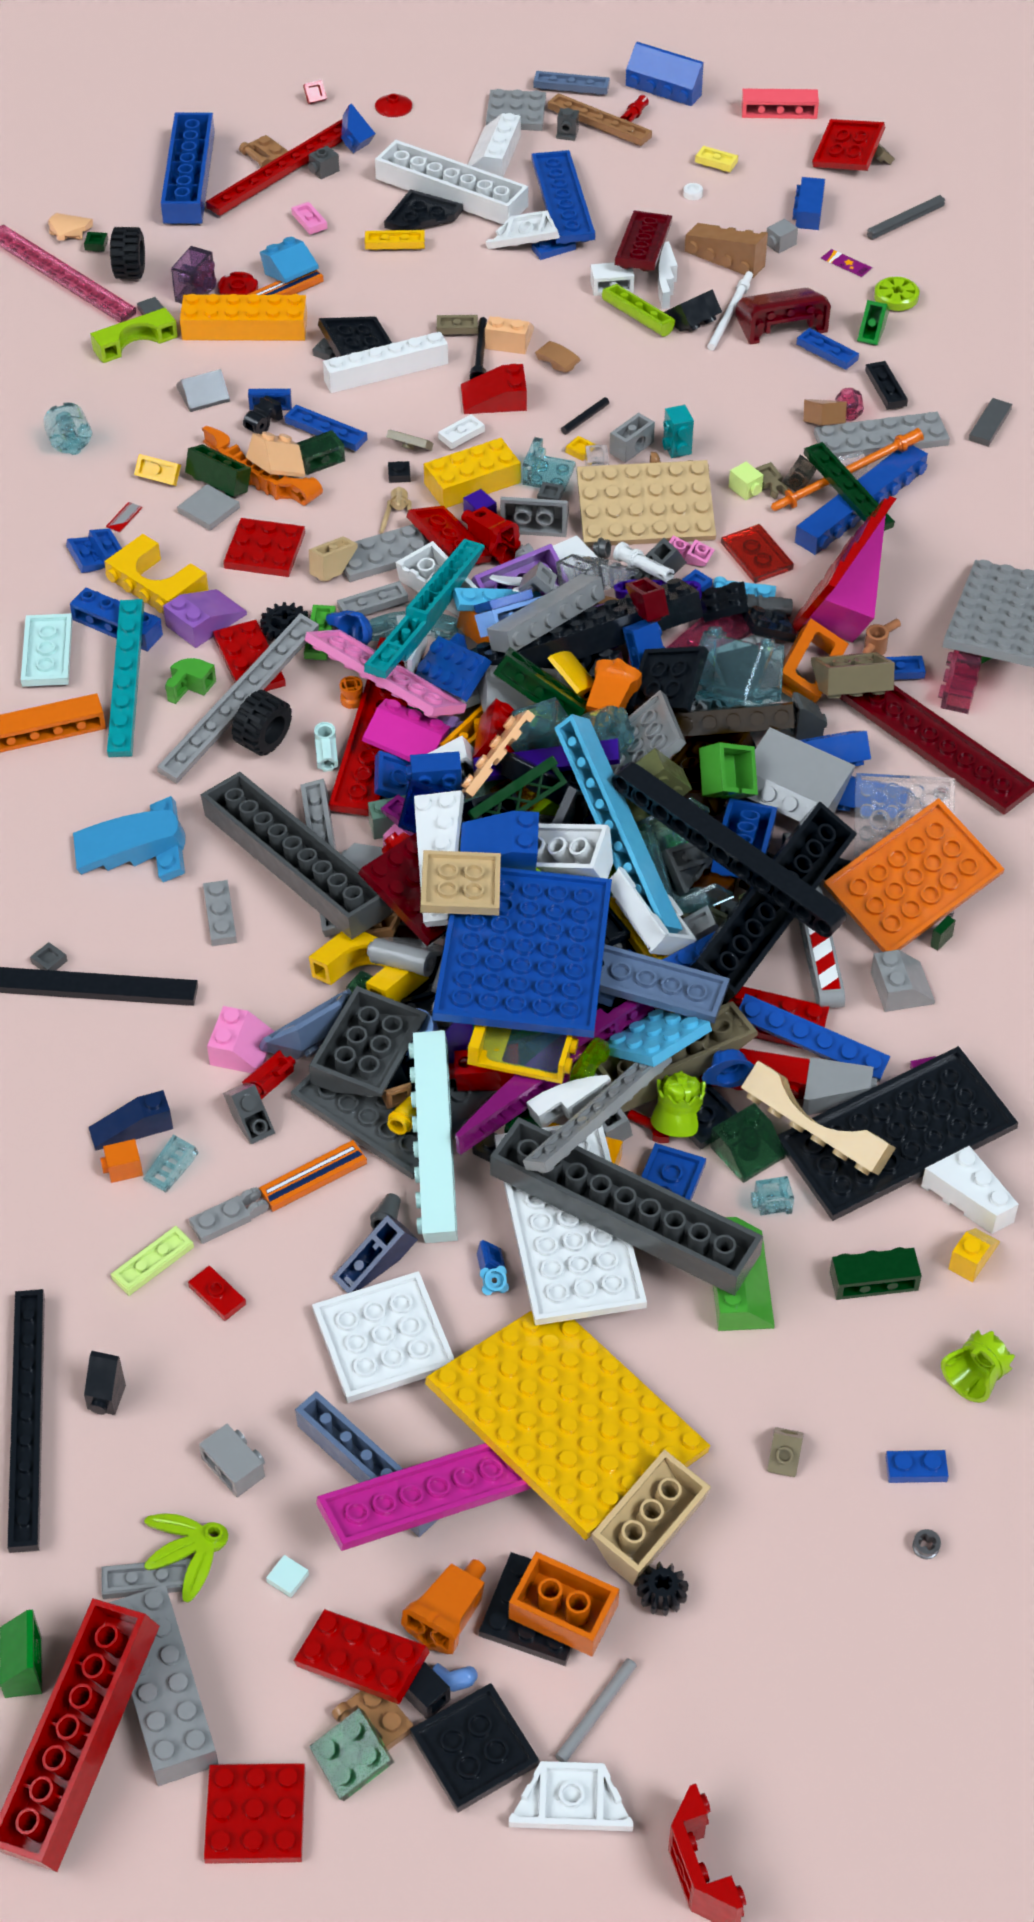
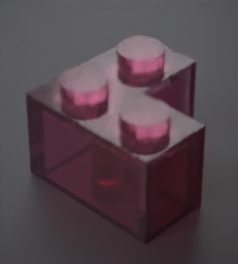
(960, 681)

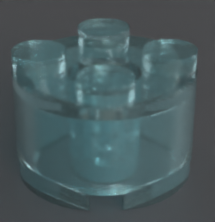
(67, 428)
(612, 723)

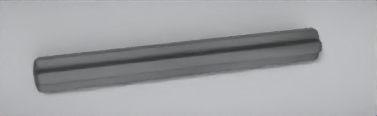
(906, 217)

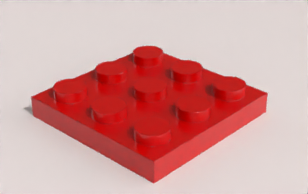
(848, 144)
(264, 547)
(255, 1813)

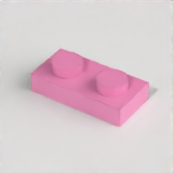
(309, 218)

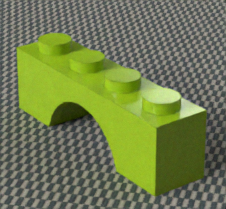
(153, 326)

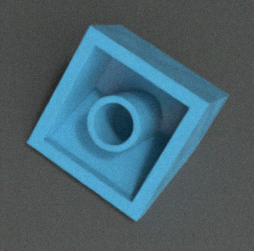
(287, 260)

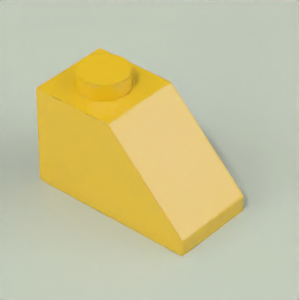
(972, 1253)

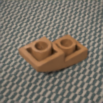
(558, 355)

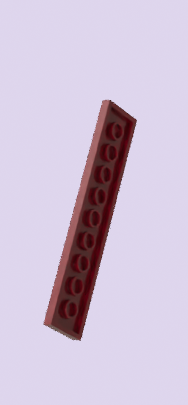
(945, 747)

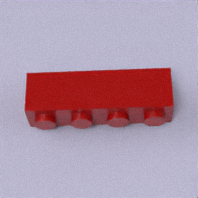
(791, 1067)

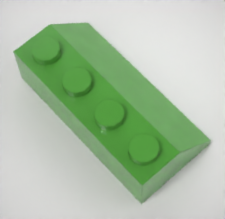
(752, 1303)

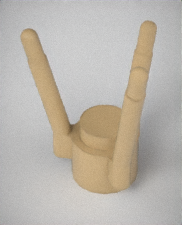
(398, 501)

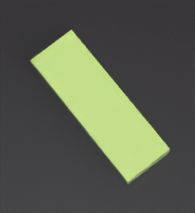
(152, 1260)

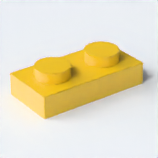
(157, 469)

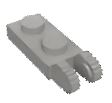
(228, 1215)

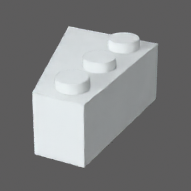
(973, 1188)

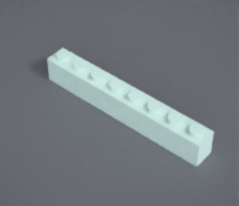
(435, 1137)

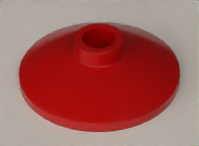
(393, 105)

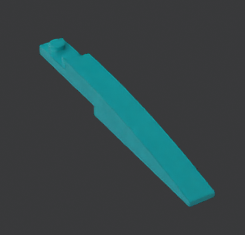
(424, 610)

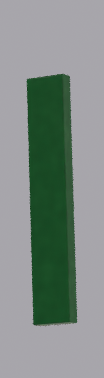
(844, 482)

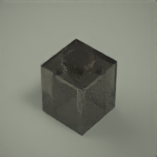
(799, 474)

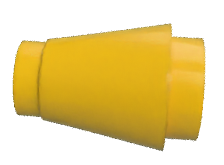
(401, 1117)

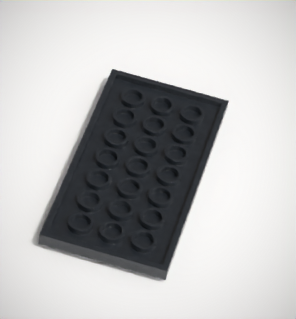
(920, 1113)

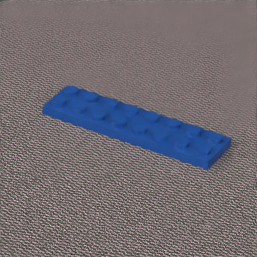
(563, 196)

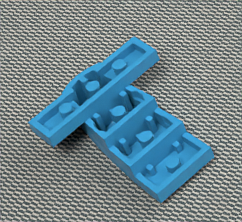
(134, 840)

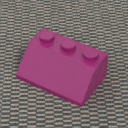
(404, 730)

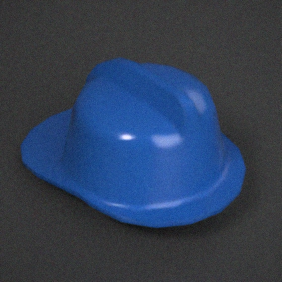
(728, 1069)

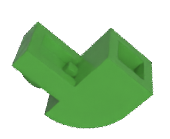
(189, 675)

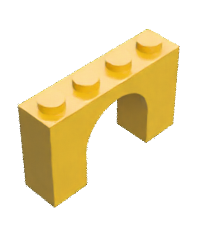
(138, 556)
(344, 954)

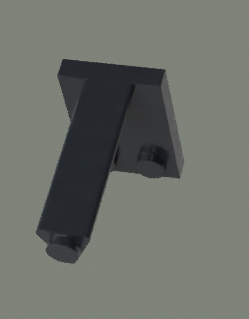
(569, 797)

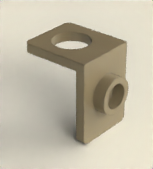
(785, 1452)

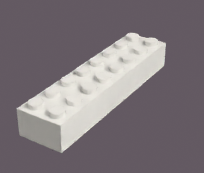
(440, 176)

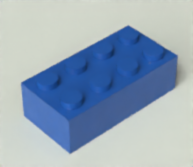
(751, 822)

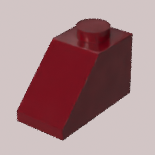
(648, 599)

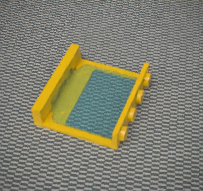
(522, 1052)

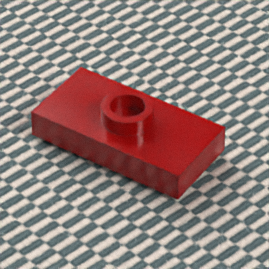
(217, 1293)

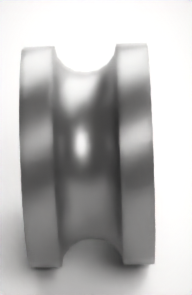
(929, 1536)

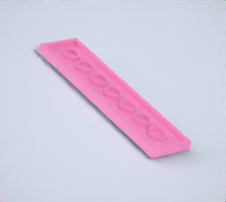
(400, 681)

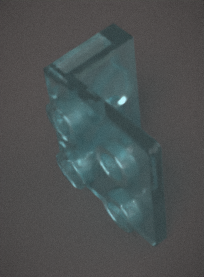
(542, 468)

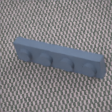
(571, 82)

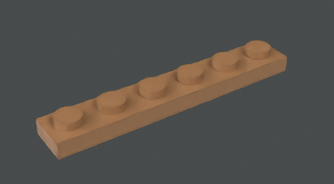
(602, 120)

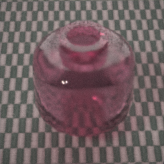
(854, 402)

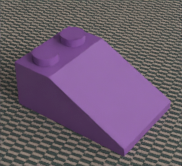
(199, 614)

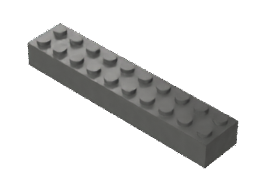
(294, 854)
(631, 1209)

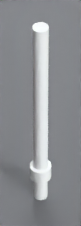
(741, 288)

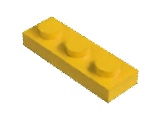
(395, 239)

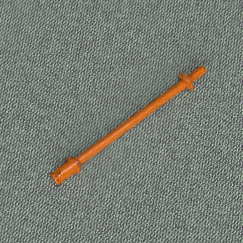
(900, 443)

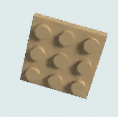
(460, 882)

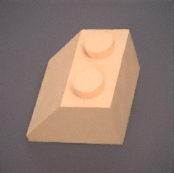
(508, 335)
(276, 454)

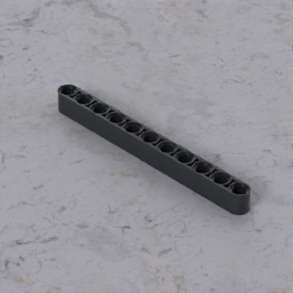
(729, 849)

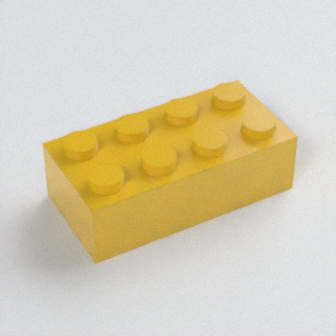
(483, 467)

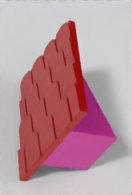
(848, 592)

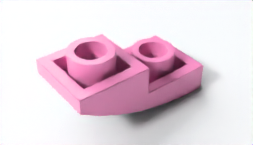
(695, 554)

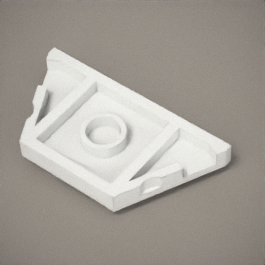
(524, 229)
(571, 1798)

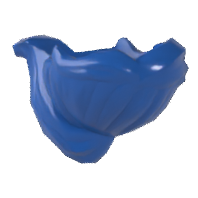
(353, 624)

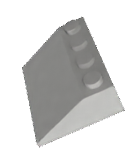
(798, 775)

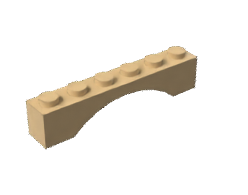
(862, 1146)

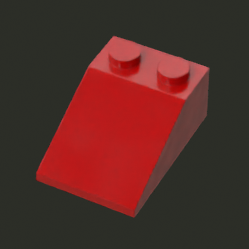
(496, 391)

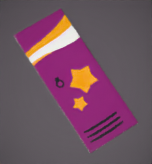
(846, 263)

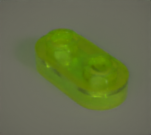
(590, 1060)

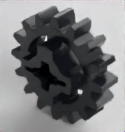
(279, 618)

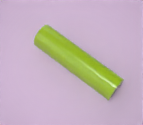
(639, 309)

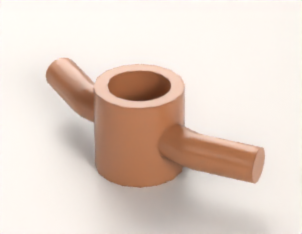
(877, 637)

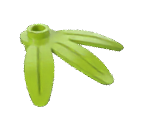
(197, 1541)

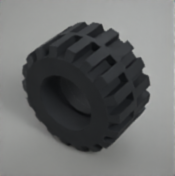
(127, 252)
(261, 722)

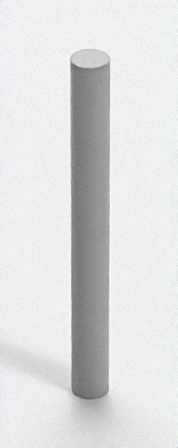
(596, 1710)

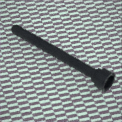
(478, 369)

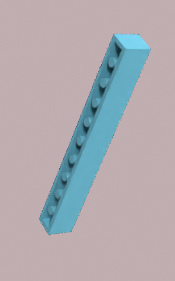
(611, 809)

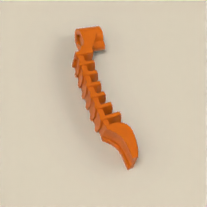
(300, 490)

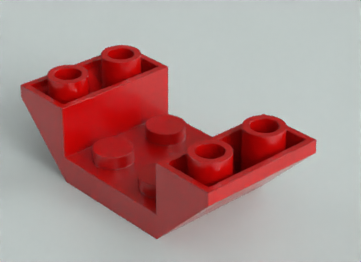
(715, 1900)

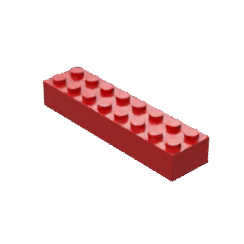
(75, 1734)

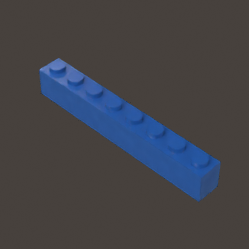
(881, 482)

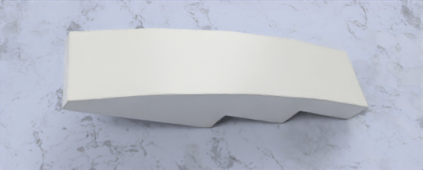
(666, 275)

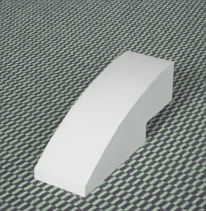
(565, 1099)

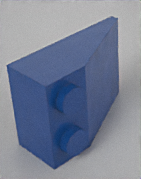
(507, 833)

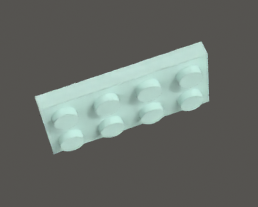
(46, 650)

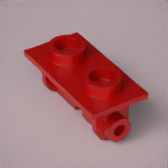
(271, 1073)

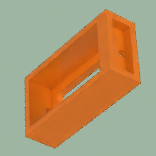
(822, 638)

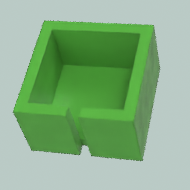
(728, 771)

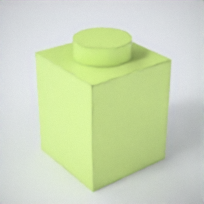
(745, 480)

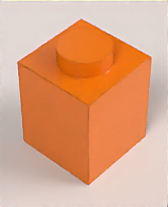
(121, 1161)

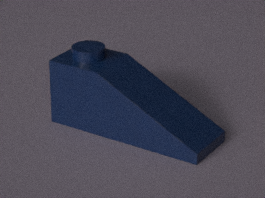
(134, 1120)
(375, 1255)

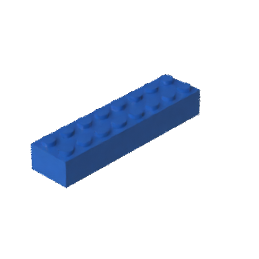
(188, 168)

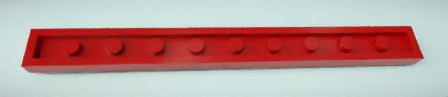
(274, 170)

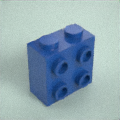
(436, 769)

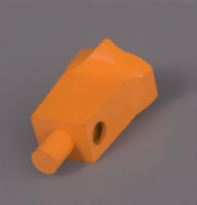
(613, 684)
(445, 1607)

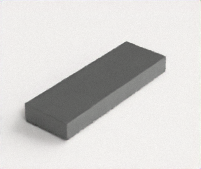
(990, 422)

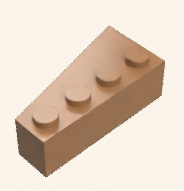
(728, 247)

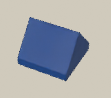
(489, 1256)

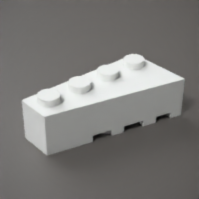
(421, 565)

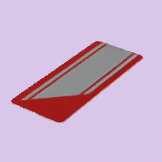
(124, 516)

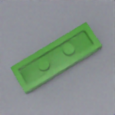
(319, 616)

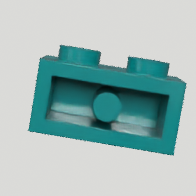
(678, 431)

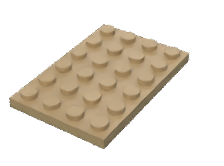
(646, 502)

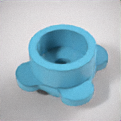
(498, 1273)

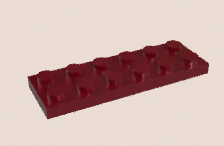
(643, 241)

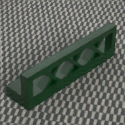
(536, 683)
(518, 785)

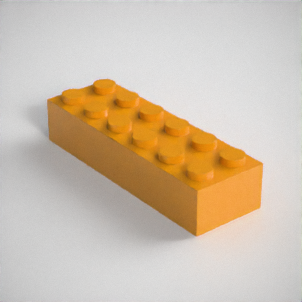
(244, 317)

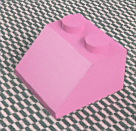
(237, 1041)

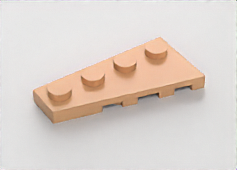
(511, 733)

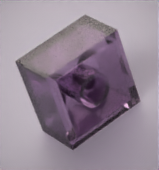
(193, 273)

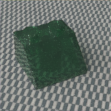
(747, 1143)

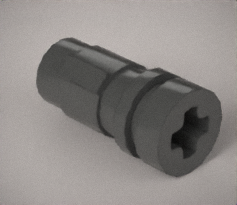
(771, 603)

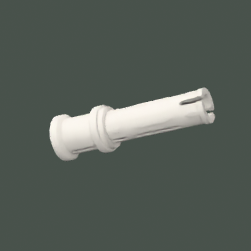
(636, 559)

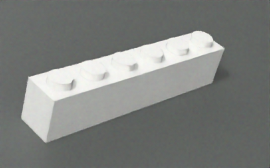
(385, 362)

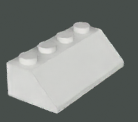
(497, 144)
(575, 849)

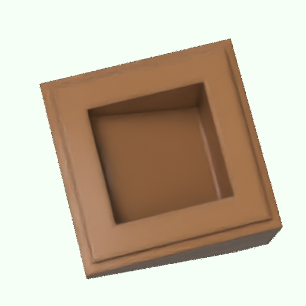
(395, 1096)

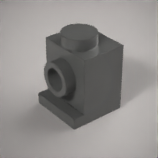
(567, 124)

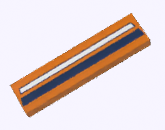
(291, 287)
(313, 1175)

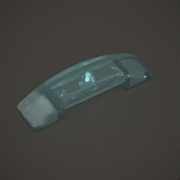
(385, 624)

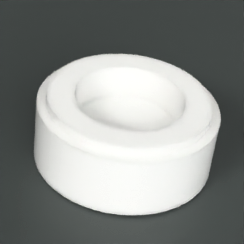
(693, 191)

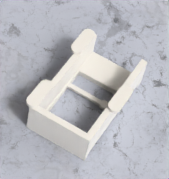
(644, 921)

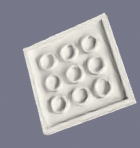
(382, 1336)

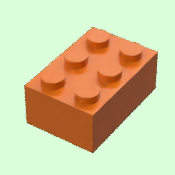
(564, 1603)

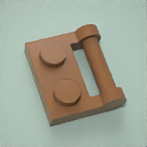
(262, 150)
(384, 1715)

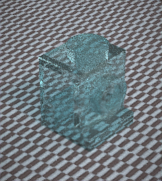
(773, 1196)

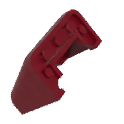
(763, 310)

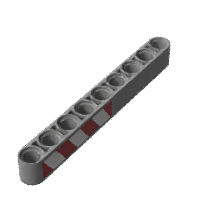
(822, 964)

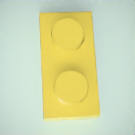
(716, 159)

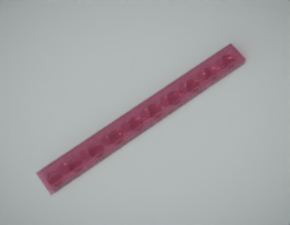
(65, 275)

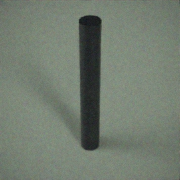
(585, 415)

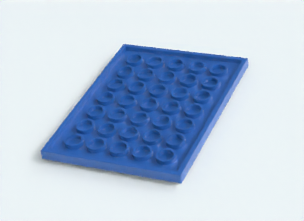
(531, 963)

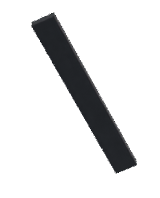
(98, 986)

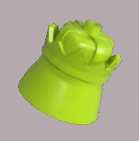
(678, 1105)
(977, 1366)

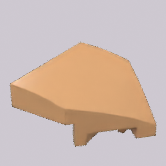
(68, 226)

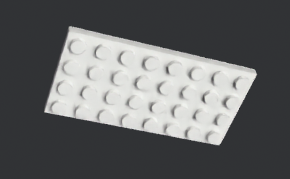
(569, 1263)

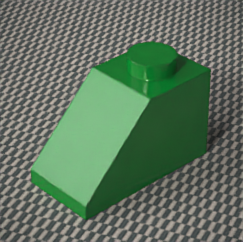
(873, 322)

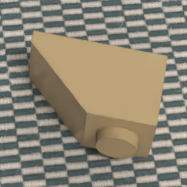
(331, 558)

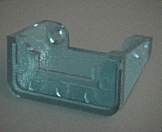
(741, 670)

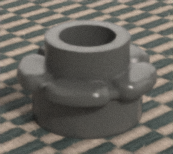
(602, 548)

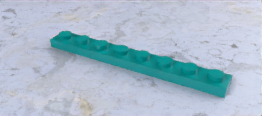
(125, 678)

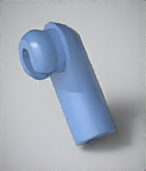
(457, 1679)

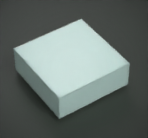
(287, 1576)

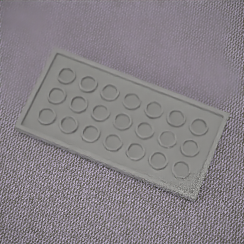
(995, 614)

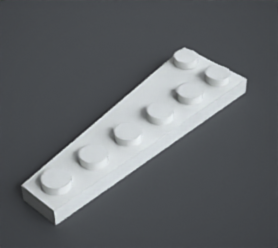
(438, 829)

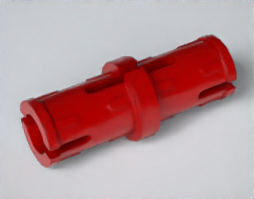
(635, 109)

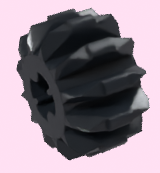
(662, 1579)

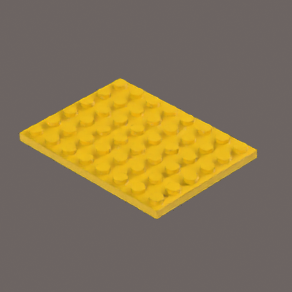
(564, 1416)

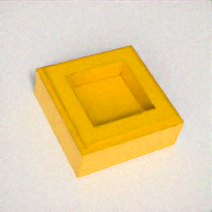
(577, 447)

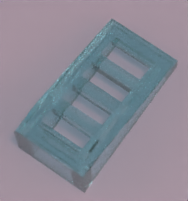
(174, 1144)

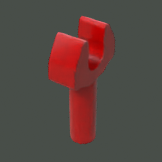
(646, 1122)

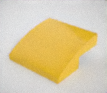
(572, 672)

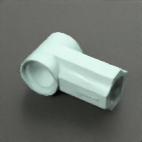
(326, 746)

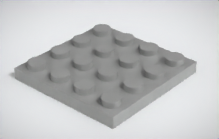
(652, 728)

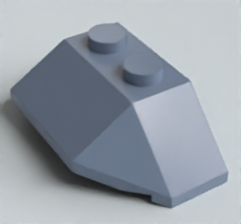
(308, 1031)

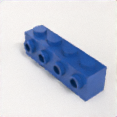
(102, 614)

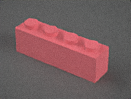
(780, 103)

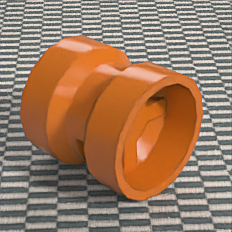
(351, 691)

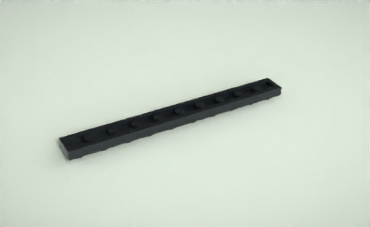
(26, 1422)

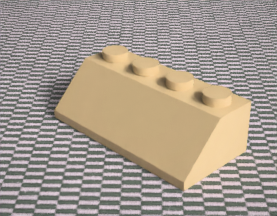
(649, 1516)

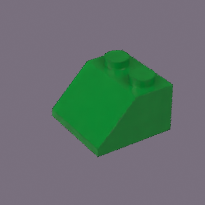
(21, 1656)

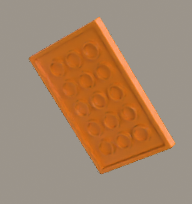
(913, 877)

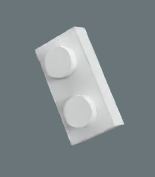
(461, 431)

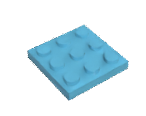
(657, 1037)

